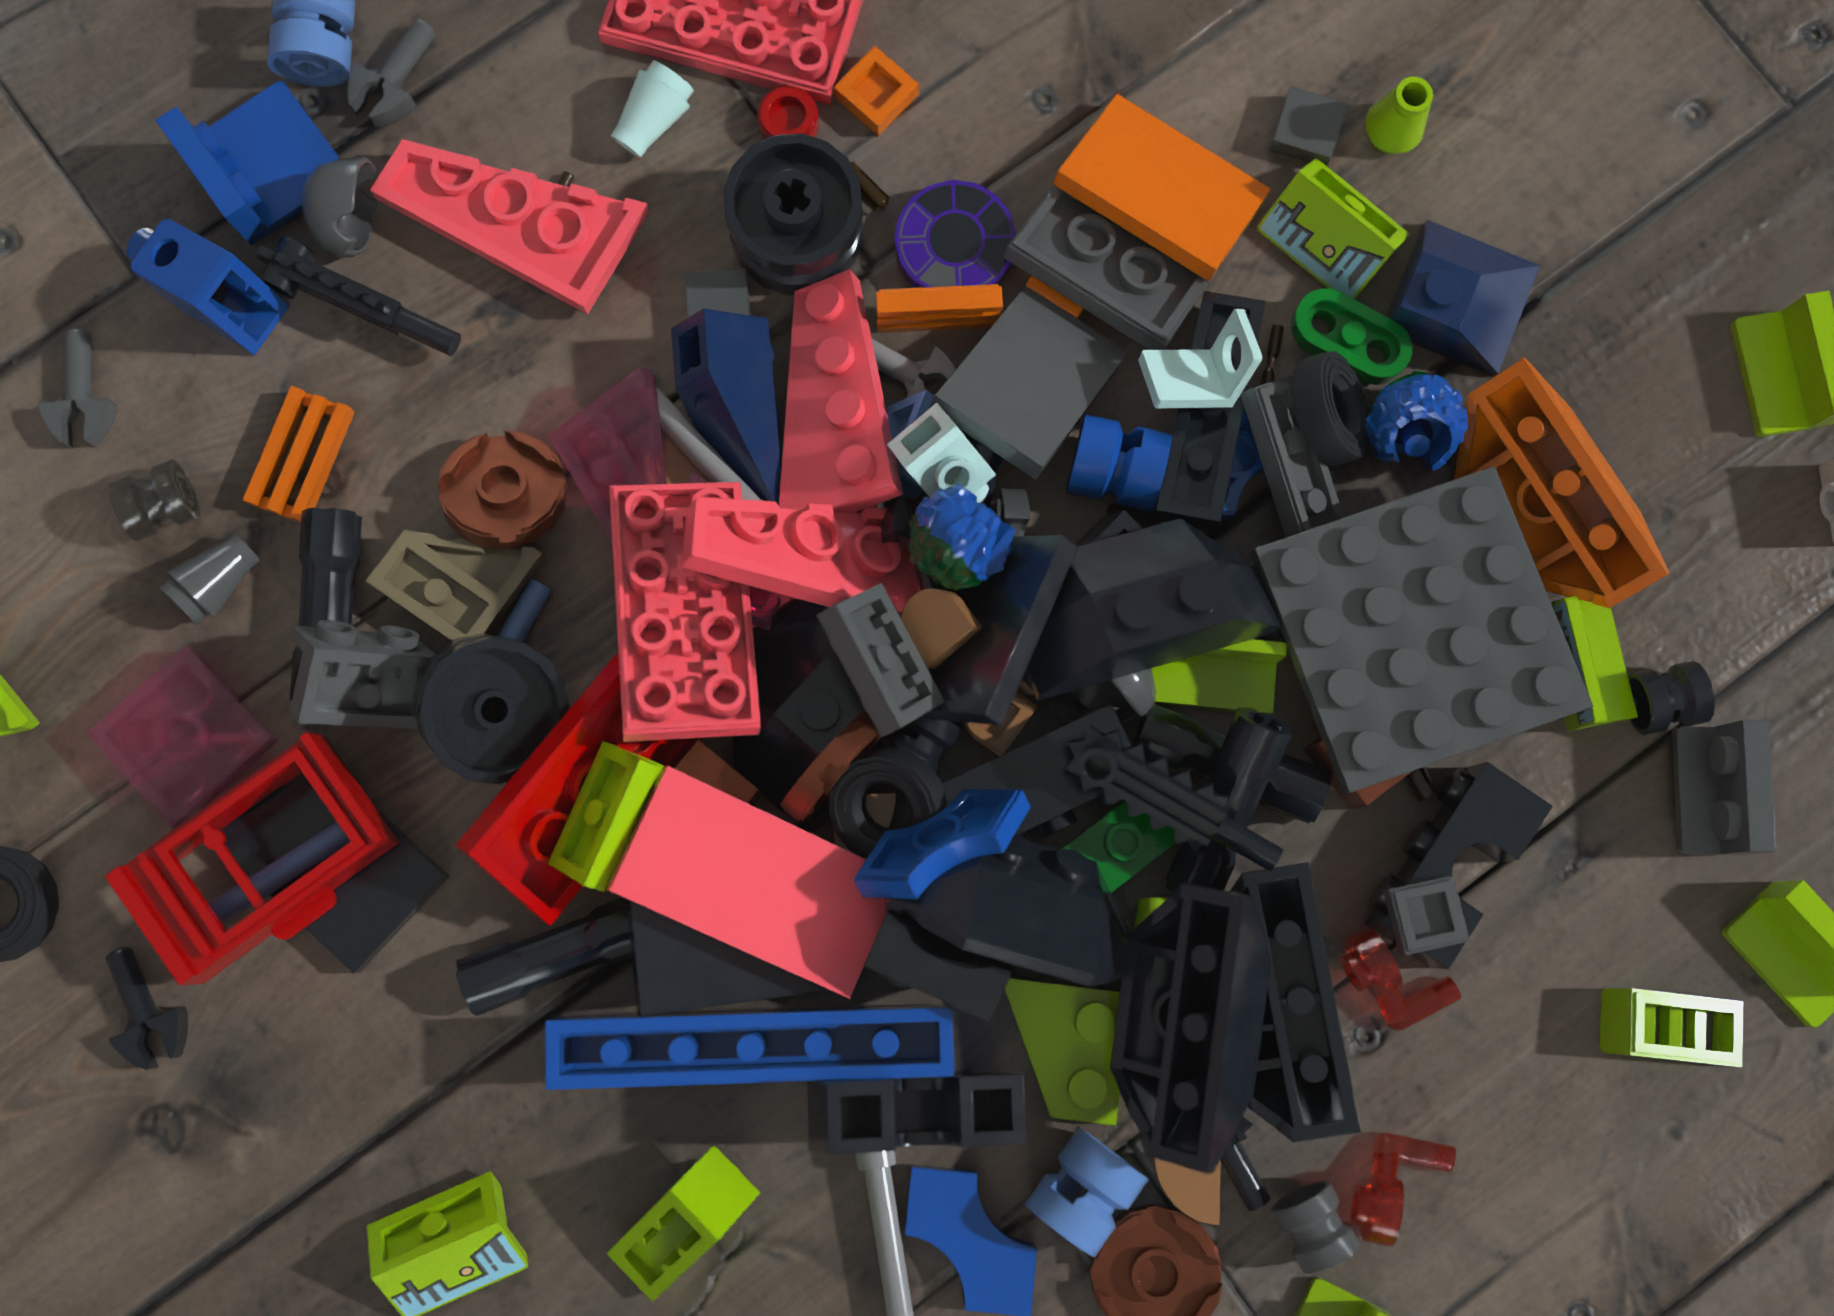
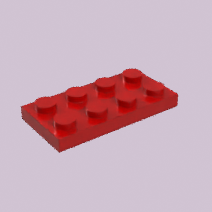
(528, 815)

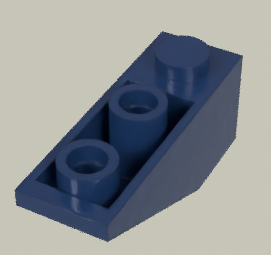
(729, 393)

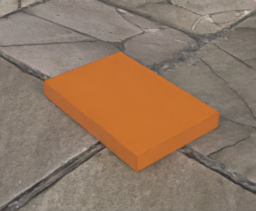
(1161, 187)

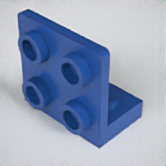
(253, 158)

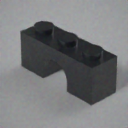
(1479, 811)
(916, 1112)

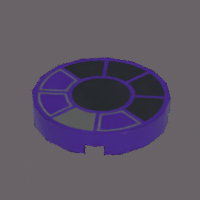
(953, 236)

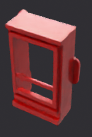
(177, 914)

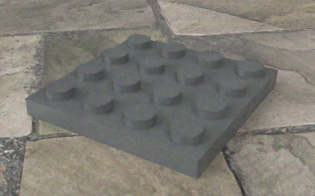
(1420, 630)

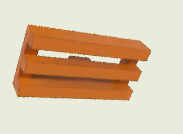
(938, 308)
(277, 447)

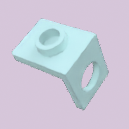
(1203, 376)

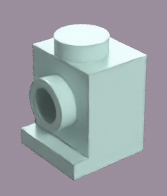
(941, 455)

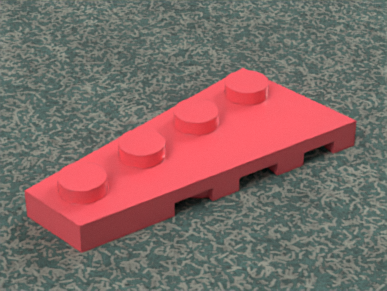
(528, 226)
(835, 405)
(797, 551)

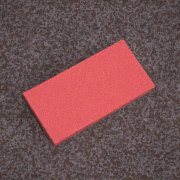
(741, 39)
(679, 631)
(750, 882)

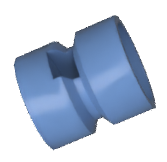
(311, 41)
(1086, 1217)

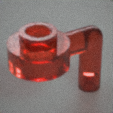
(1373, 968)
(1381, 1202)

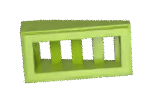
(1630, 1026)

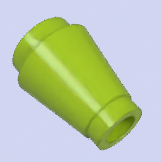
(1400, 117)

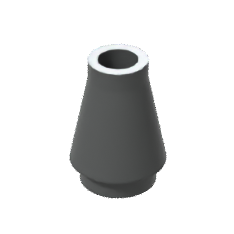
(208, 579)

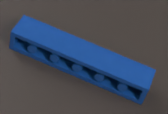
(749, 1047)

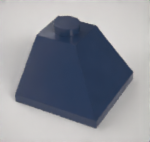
(1462, 297)

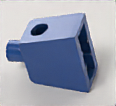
(190, 270)

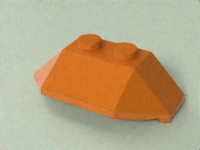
(1561, 489)

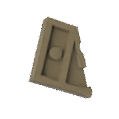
(454, 582)

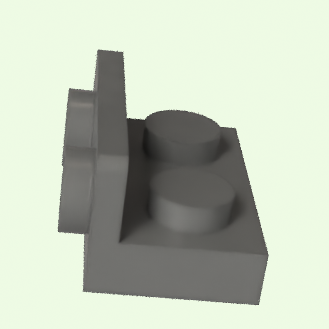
(880, 659)
(357, 675)
(1724, 789)

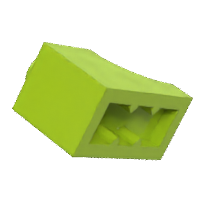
(684, 1223)

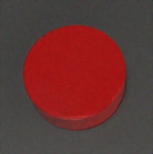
(787, 112)

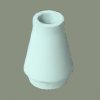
(652, 107)

